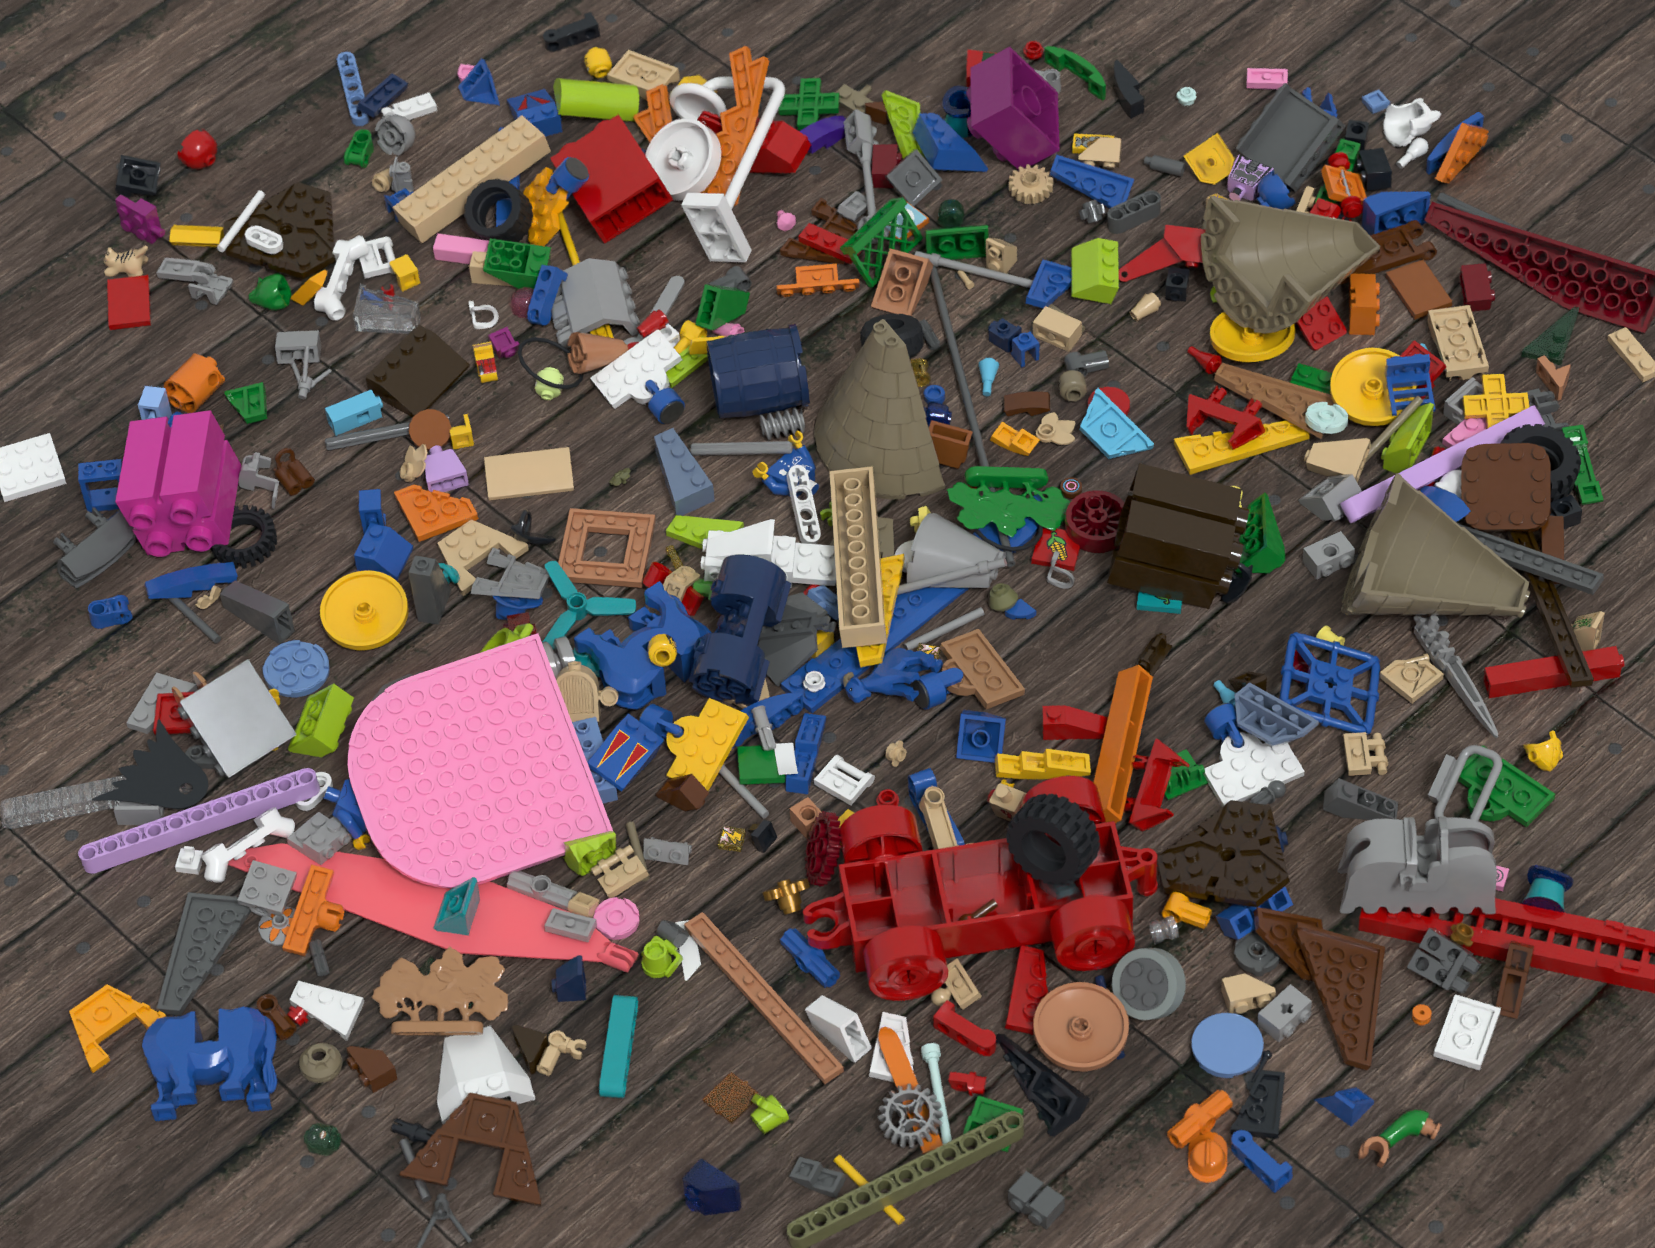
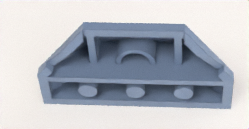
(1270, 717)

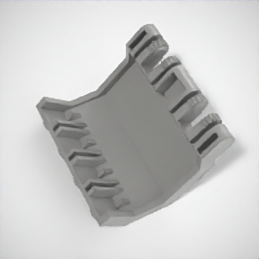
(593, 297)

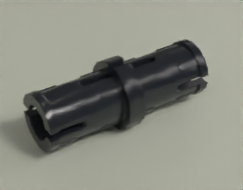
(415, 1132)

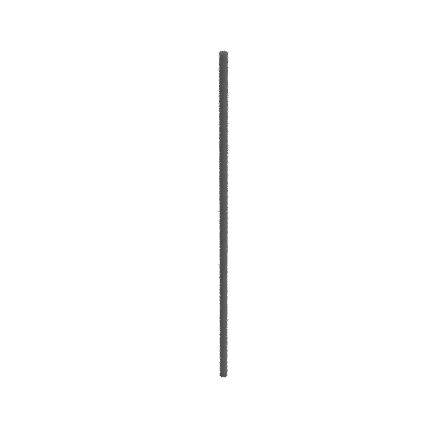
(965, 392)

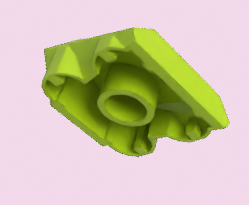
(587, 851)

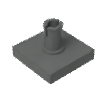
(913, 177)

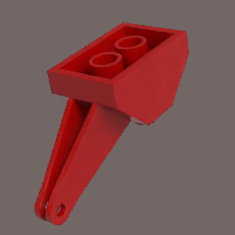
(780, 151)
(1177, 246)

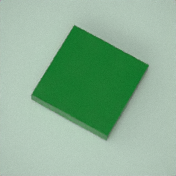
(757, 766)

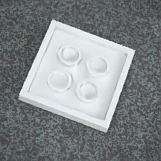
(29, 467)

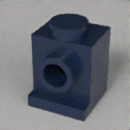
(1002, 333)

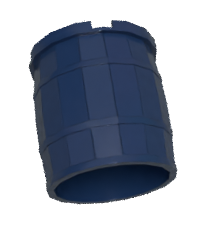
(757, 372)

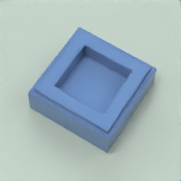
(1375, 101)

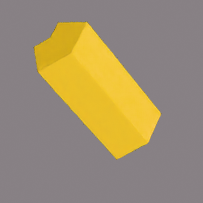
(196, 235)

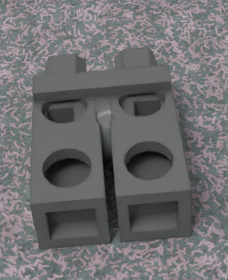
(1450, 965)

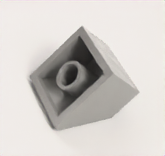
(1328, 495)

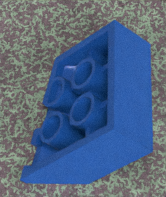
(944, 146)

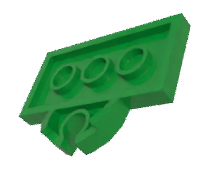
(1512, 794)

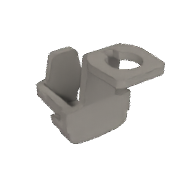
(250, 478)

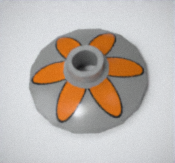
(274, 932)

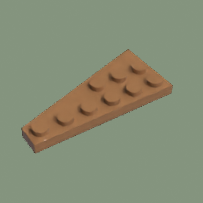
(1277, 396)

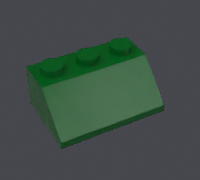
(957, 241)

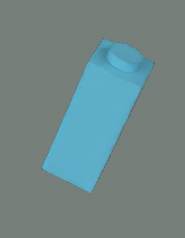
(354, 412)

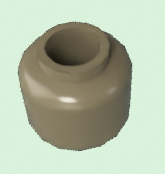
(1072, 385)

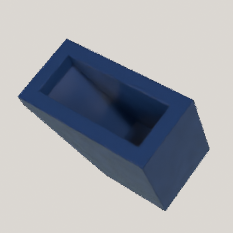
(570, 981)

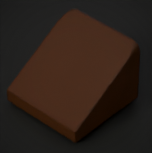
(877, 112)

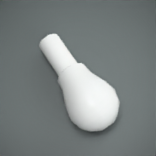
(1416, 149)

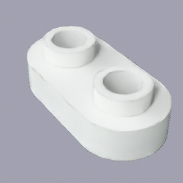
(264, 239)
(323, 779)

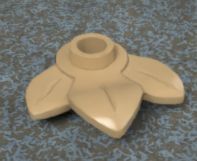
(1055, 430)
(414, 463)

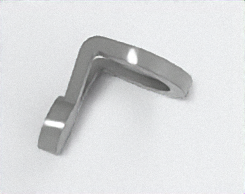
(1054, 582)

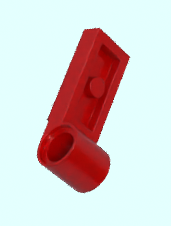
(659, 572)

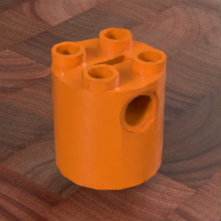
(193, 383)

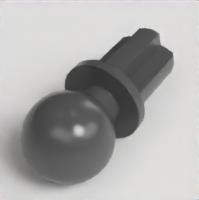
(1268, 794)

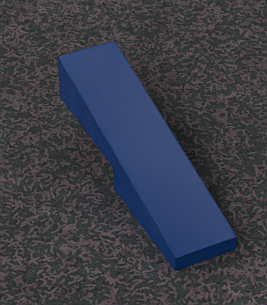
(806, 752)

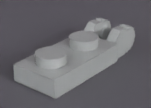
(185, 270)

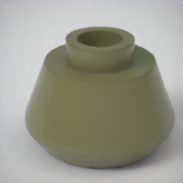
(1002, 597)

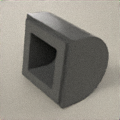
(672, 932)

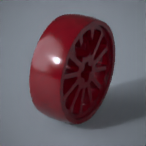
(1093, 520)

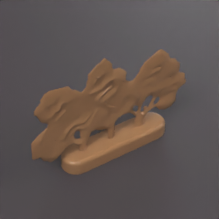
(446, 987)

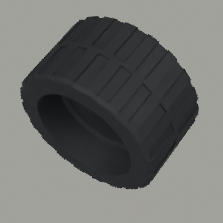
(484, 197)

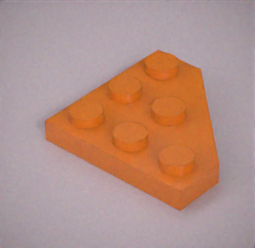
(1463, 148)
(433, 511)

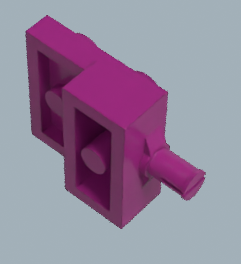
(139, 218)

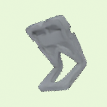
(215, 289)

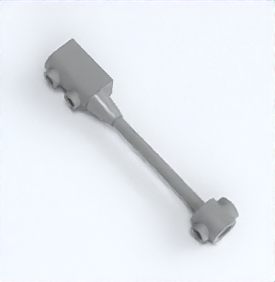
(859, 140)

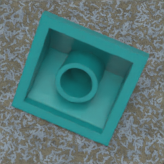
(459, 908)

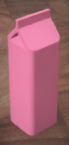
(457, 248)

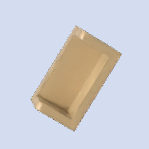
(1057, 328)

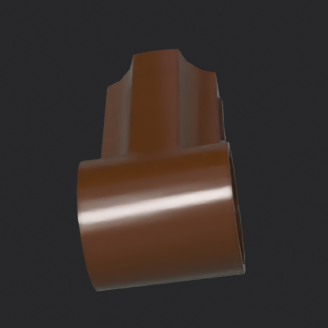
(283, 1024)

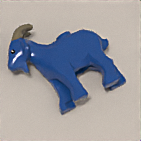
(889, 676)

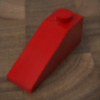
(1071, 723)

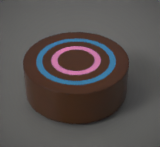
(1071, 487)

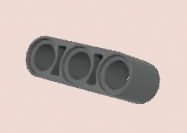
(1134, 212)

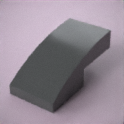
(815, 1177)

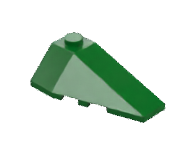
(1262, 538)

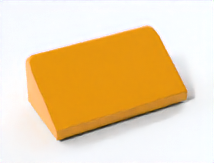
(309, 288)

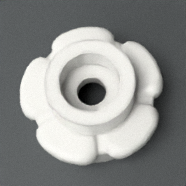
(814, 677)

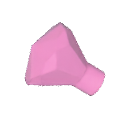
(785, 220)

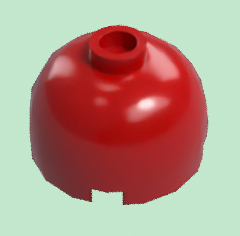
(198, 150)

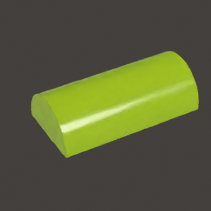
(596, 99)

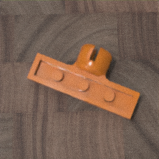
(313, 911)

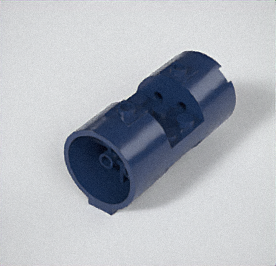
(747, 596)

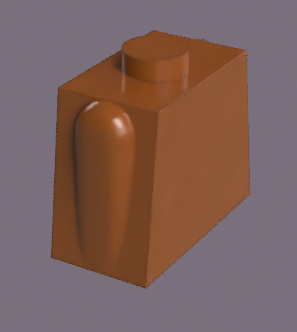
(950, 443)

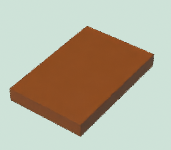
(1418, 289)

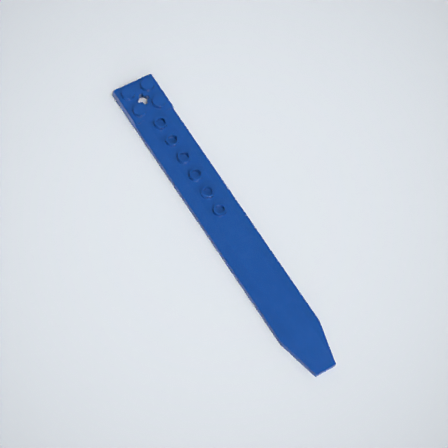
(909, 614)

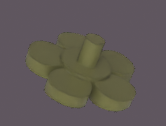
(620, 477)

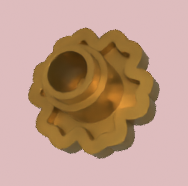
(787, 894)

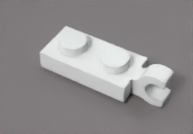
(412, 107)

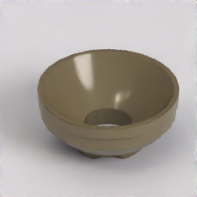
(322, 1070)

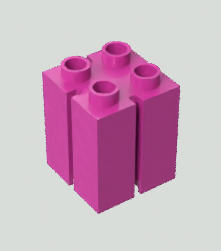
(178, 483)

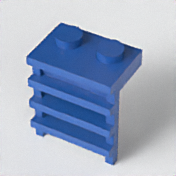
(1408, 372)

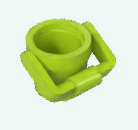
(656, 958)
(769, 1113)

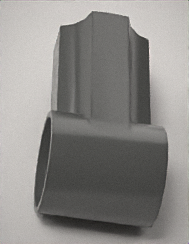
(734, 278)
(1087, 362)

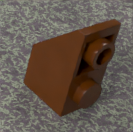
(373, 1067)

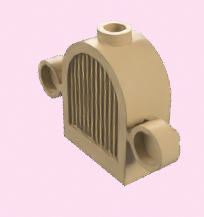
(581, 692)

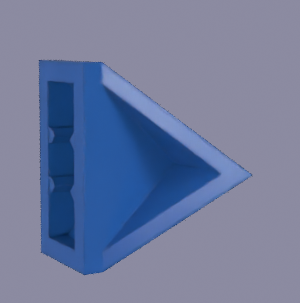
(479, 85)
(1347, 1104)

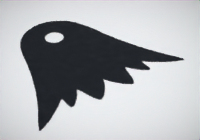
(159, 776)

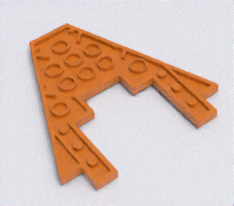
(736, 122)

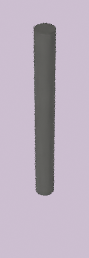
(194, 618)

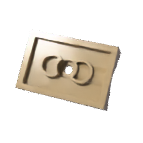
(635, 66)

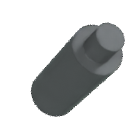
(1165, 165)

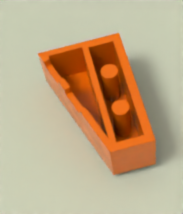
(1363, 304)

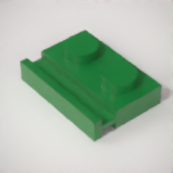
(1312, 378)

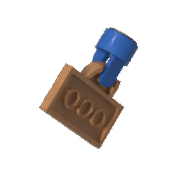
(970, 670)

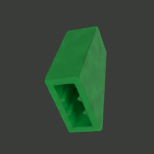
(721, 306)

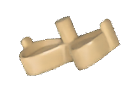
(206, 601)

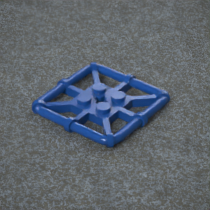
(1342, 679)

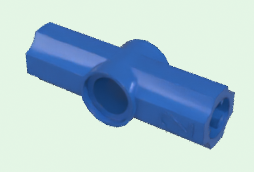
(810, 958)

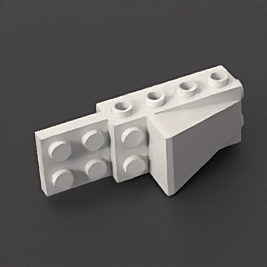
(799, 561)

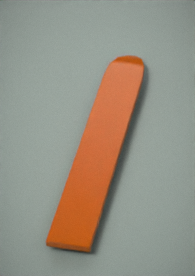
(902, 1075)

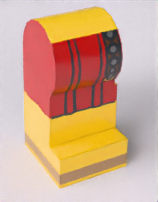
(485, 362)

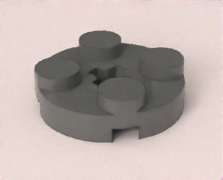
(1254, 963)

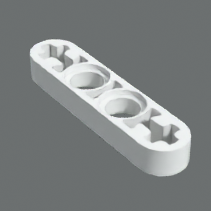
(803, 505)

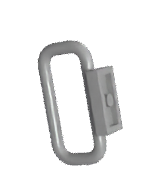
(1450, 773)

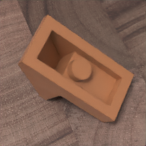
(1553, 378)

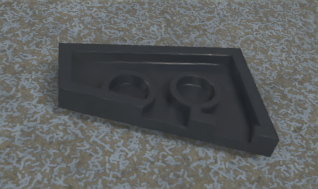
(1263, 1106)

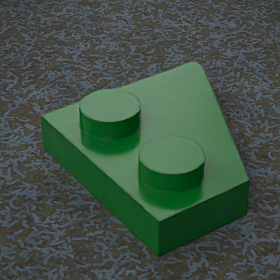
(249, 402)

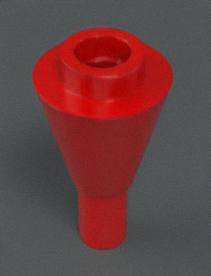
(1208, 361)

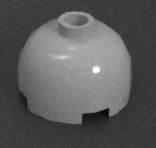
(395, 134)

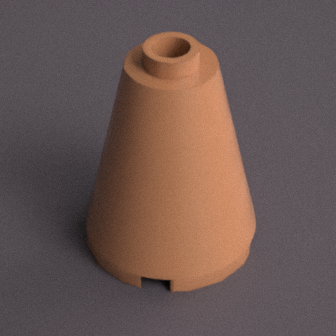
(593, 351)

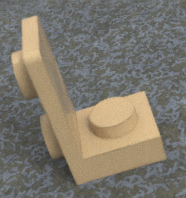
(680, 580)

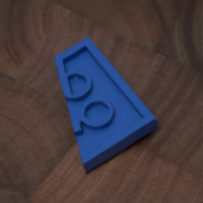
(1048, 284)

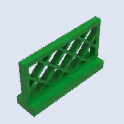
(875, 226)

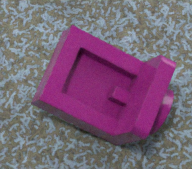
(503, 343)

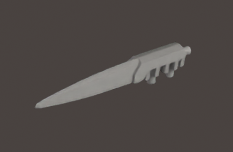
(1443, 658)

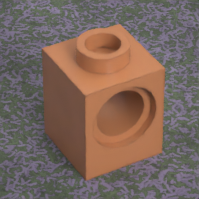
(801, 812)

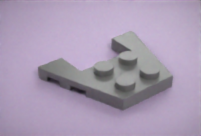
(517, 580)

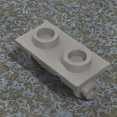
(401, 176)
(667, 851)

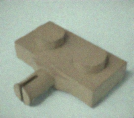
(852, 99)

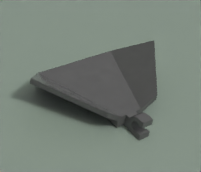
(794, 638)

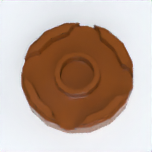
(430, 428)

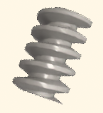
(782, 423)

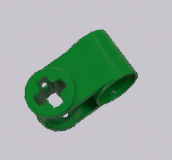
(359, 149)

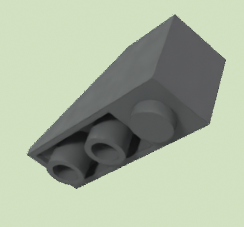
(1357, 803)

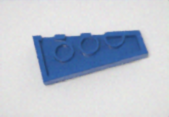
(1092, 181)

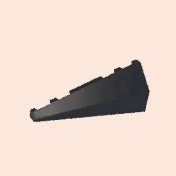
(1053, 1096)

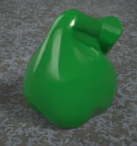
(271, 292)

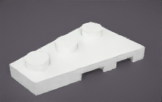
(331, 1007)
(899, 1025)

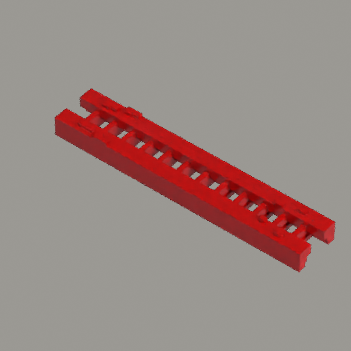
(1546, 955)

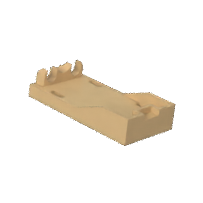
(1458, 341)

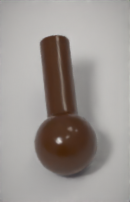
(981, 912)

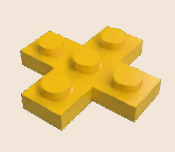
(1494, 403)

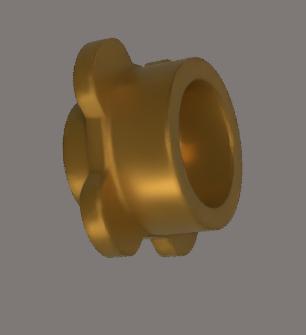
(1462, 934)

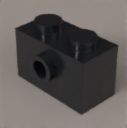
(1374, 169)

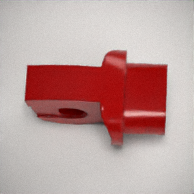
(967, 1082)

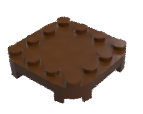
(1506, 487)

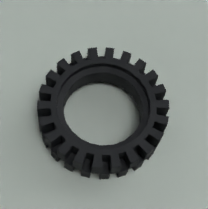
(255, 552)

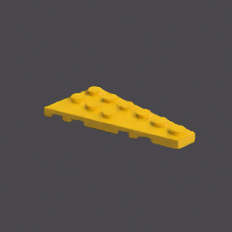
(891, 576)

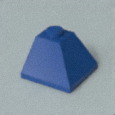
(980, 736)

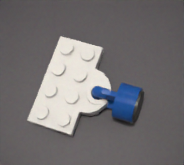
(643, 376)
(1245, 760)

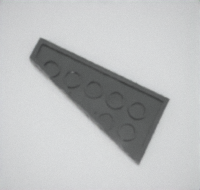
(201, 939)

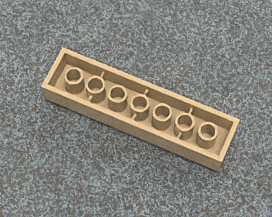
(445, 195)

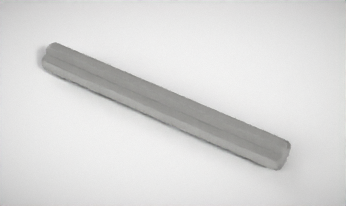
(742, 448)

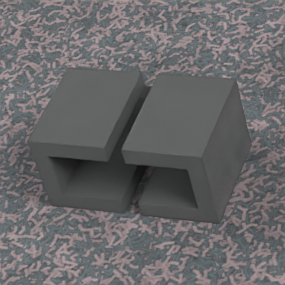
(1041, 1206)

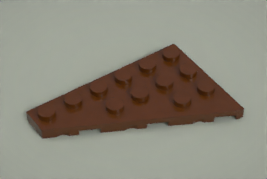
(1348, 984)

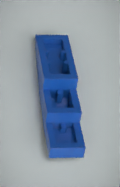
(1439, 153)
(183, 582)

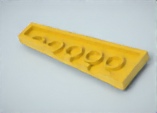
(1214, 450)

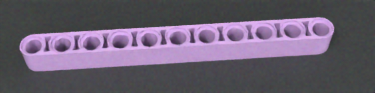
(1437, 465)
(198, 820)

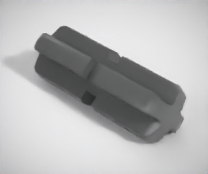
(930, 337)
(319, 958)

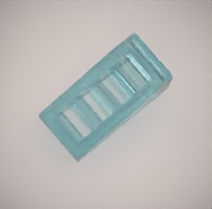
(1059, 891)

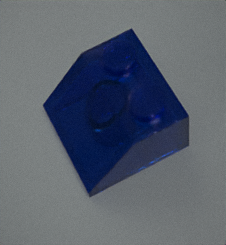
(710, 1190)

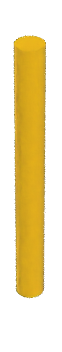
(860, 1181)

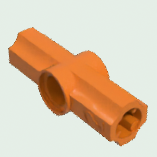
(1199, 1119)

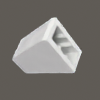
(839, 1027)

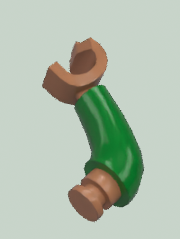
(1408, 1124)

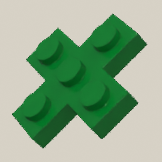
(809, 103)

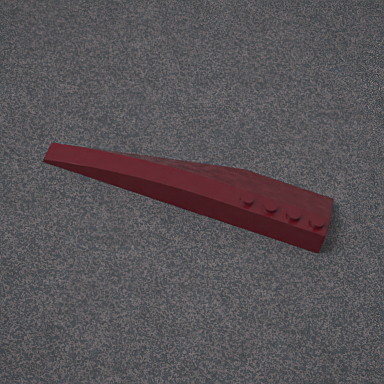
(1560, 271)

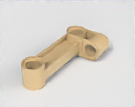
(937, 818)

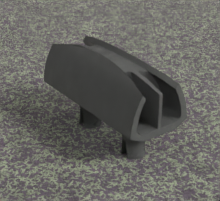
(97, 550)

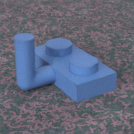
(826, 599)

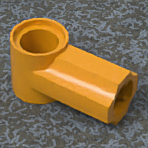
(1186, 911)

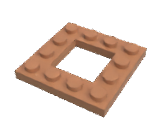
(632, 572)

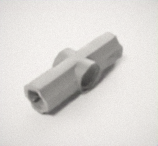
(540, 889)

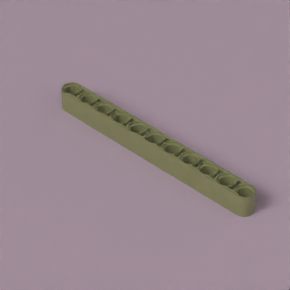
(901, 1190)

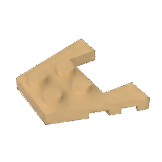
(471, 545)

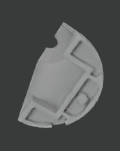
(945, 548)

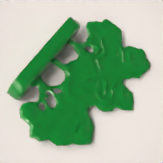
(1004, 507)

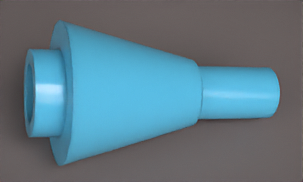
(988, 370)
(1226, 694)

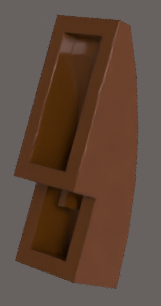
(1553, 538)
(1514, 978)

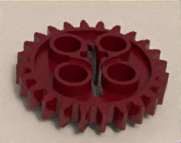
(823, 848)

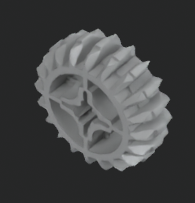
(919, 1098)

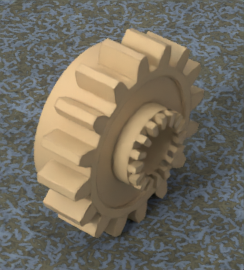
(1030, 184)

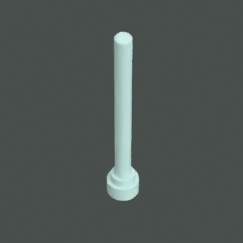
(931, 1055)

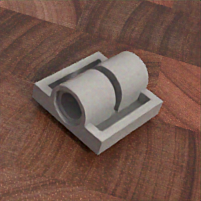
(267, 889)

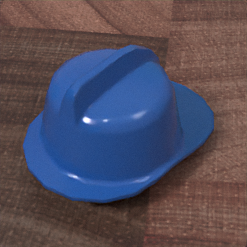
(514, 605)

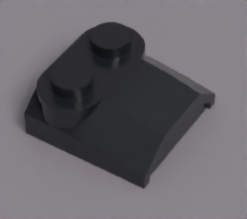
(137, 176)

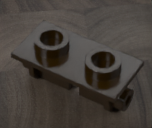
(1154, 654)

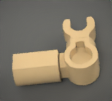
(558, 1043)

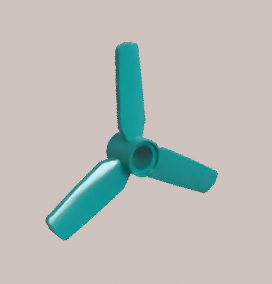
(595, 606)

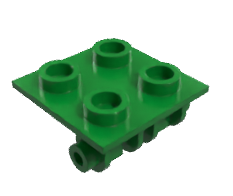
(1185, 778)

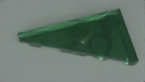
(1554, 340)

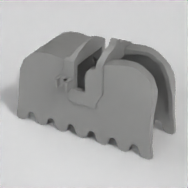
(1436, 870)

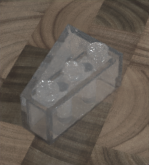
(384, 313)

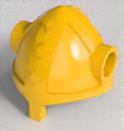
(1545, 754)

